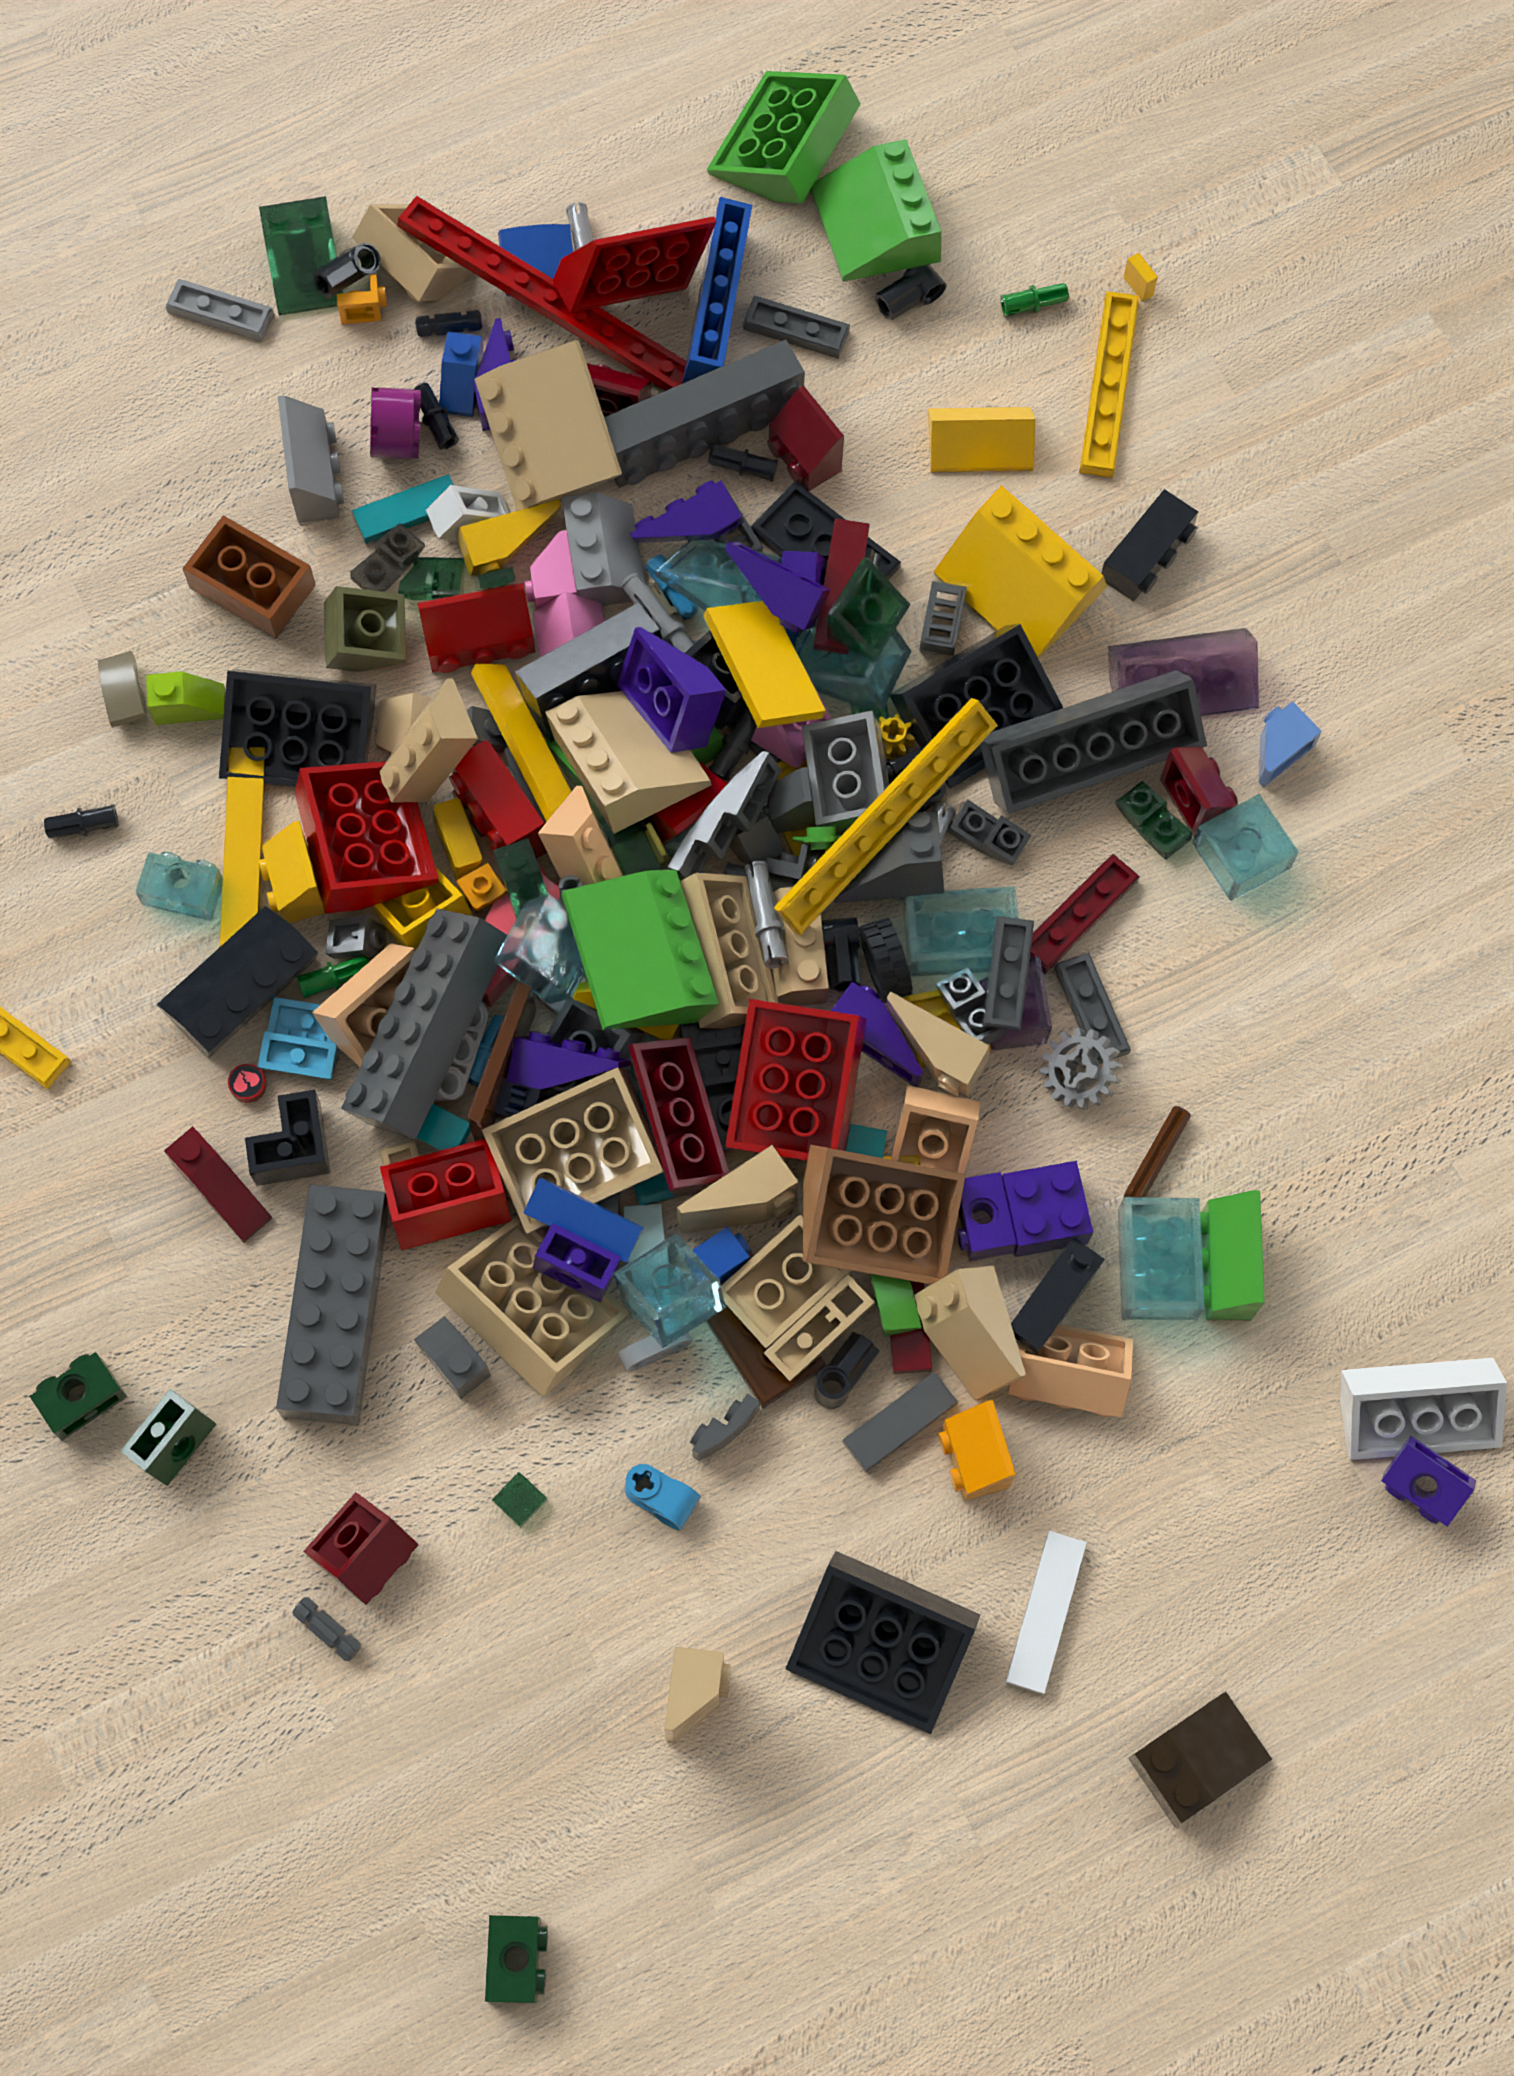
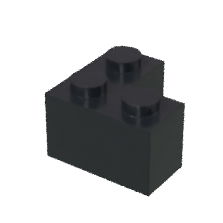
(297, 1149)

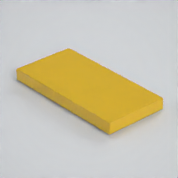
(764, 664)

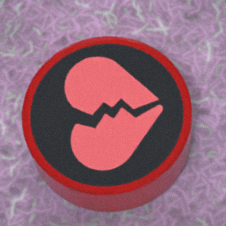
(247, 1083)

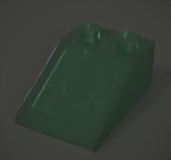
(298, 243)

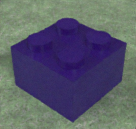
(1047, 1208)

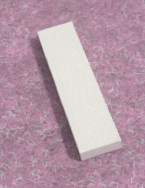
(1046, 1613)

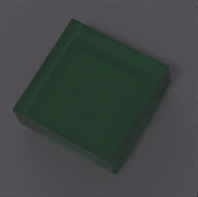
(519, 1499)

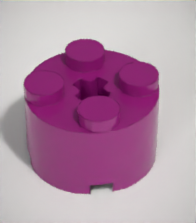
(395, 423)

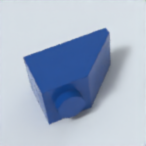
(458, 370)

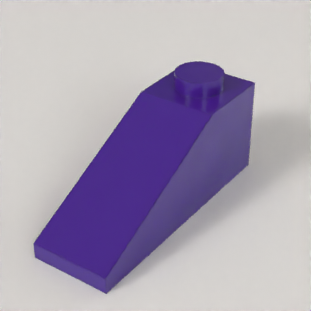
(783, 591)
(881, 1037)

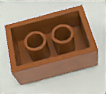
(249, 576)

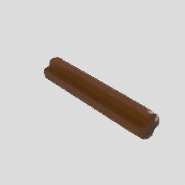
(1158, 1153)

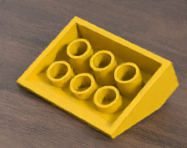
(1020, 571)

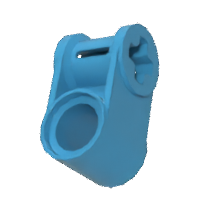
(668, 1498)

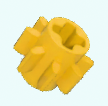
(897, 728)

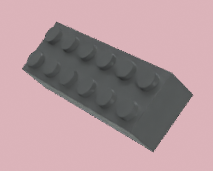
(703, 412)
(1092, 741)
(425, 1023)
(333, 1305)

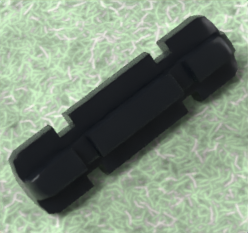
(448, 322)

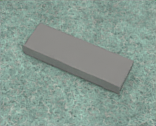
(220, 310)

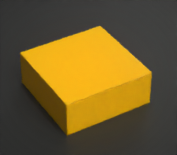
(1140, 277)

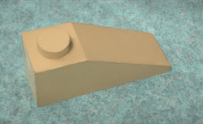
(820, 1327)

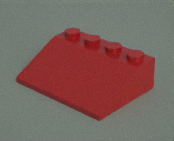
(632, 265)
(359, 839)
(795, 1079)

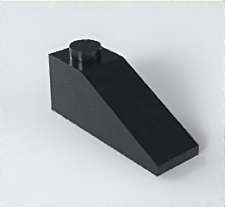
(1056, 1295)

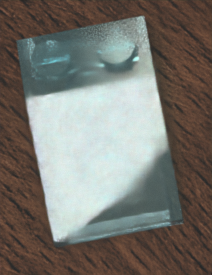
(708, 575)
(852, 675)

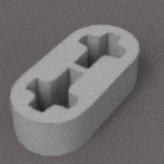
(649, 1351)

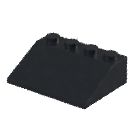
(997, 672)
(297, 721)
(883, 1642)

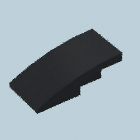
(718, 1062)

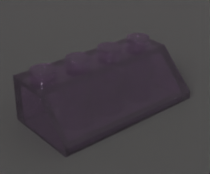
(1218, 662)

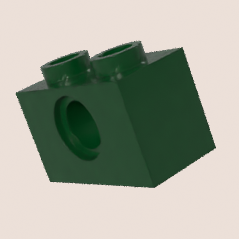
(100, 1395)
(168, 1437)
(503, 1936)

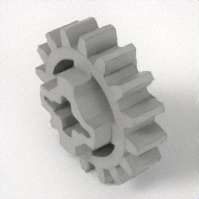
(1075, 1081)

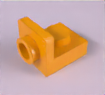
(362, 306)
(481, 887)

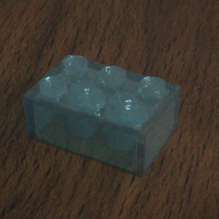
(954, 929)
(1160, 1258)

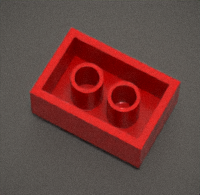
(495, 800)

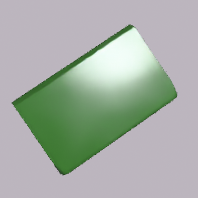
(895, 1304)

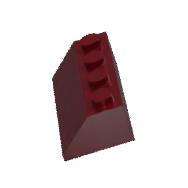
(679, 1114)

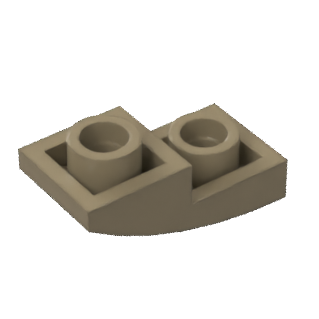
(121, 689)

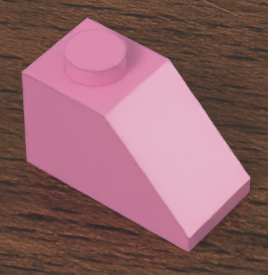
(551, 572)

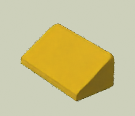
(456, 837)

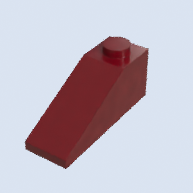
(217, 1184)

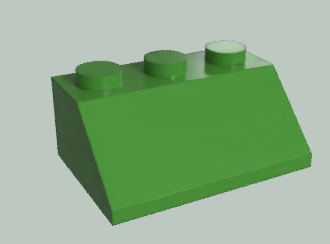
(1233, 1256)

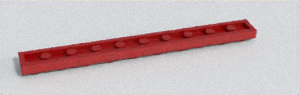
(540, 293)

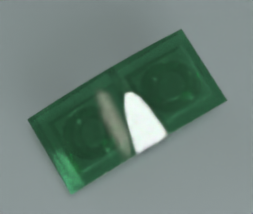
(1153, 821)

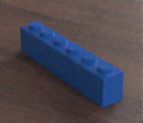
(718, 289)

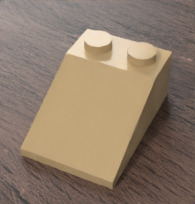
(946, 1051)
(745, 1196)
(778, 1286)
(972, 1329)

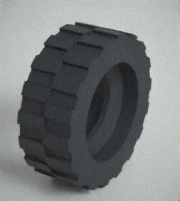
(885, 959)

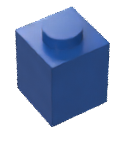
(724, 1253)

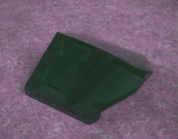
(433, 578)

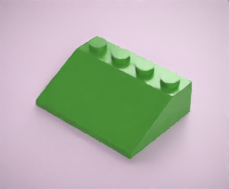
(786, 134)
(878, 213)
(640, 950)

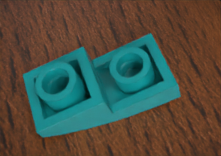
(443, 1129)

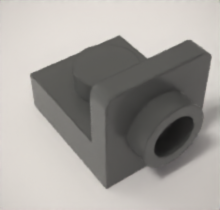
(793, 865)
(355, 937)

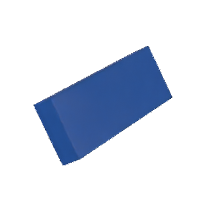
(584, 1218)

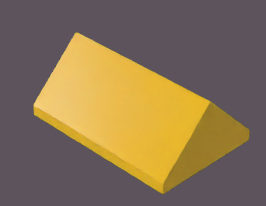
(981, 439)

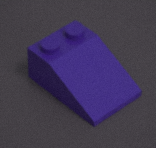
(671, 691)

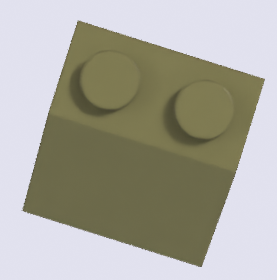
(364, 629)

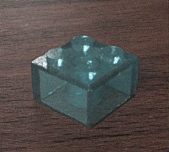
(1245, 847)
(543, 950)
(669, 1290)

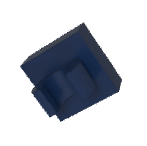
(517, 1098)

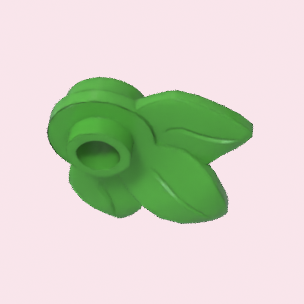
(819, 837)

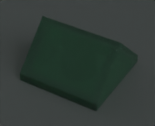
(866, 612)

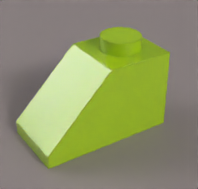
(184, 698)

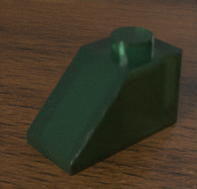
(519, 874)

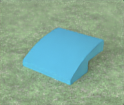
(297, 1041)

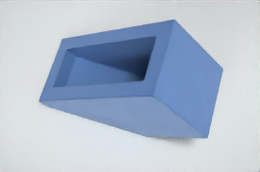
(1284, 741)

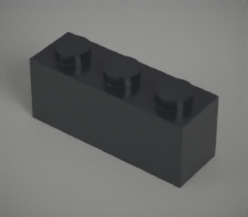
(1150, 545)

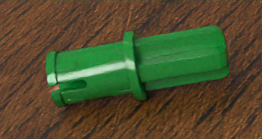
(1033, 299)
(330, 976)

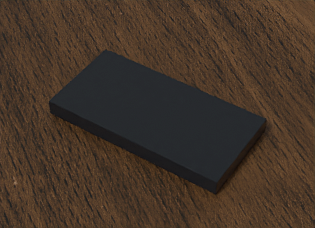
(806, 525)

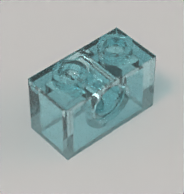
(194, 900)

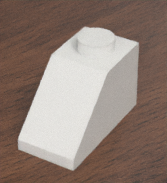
(462, 507)

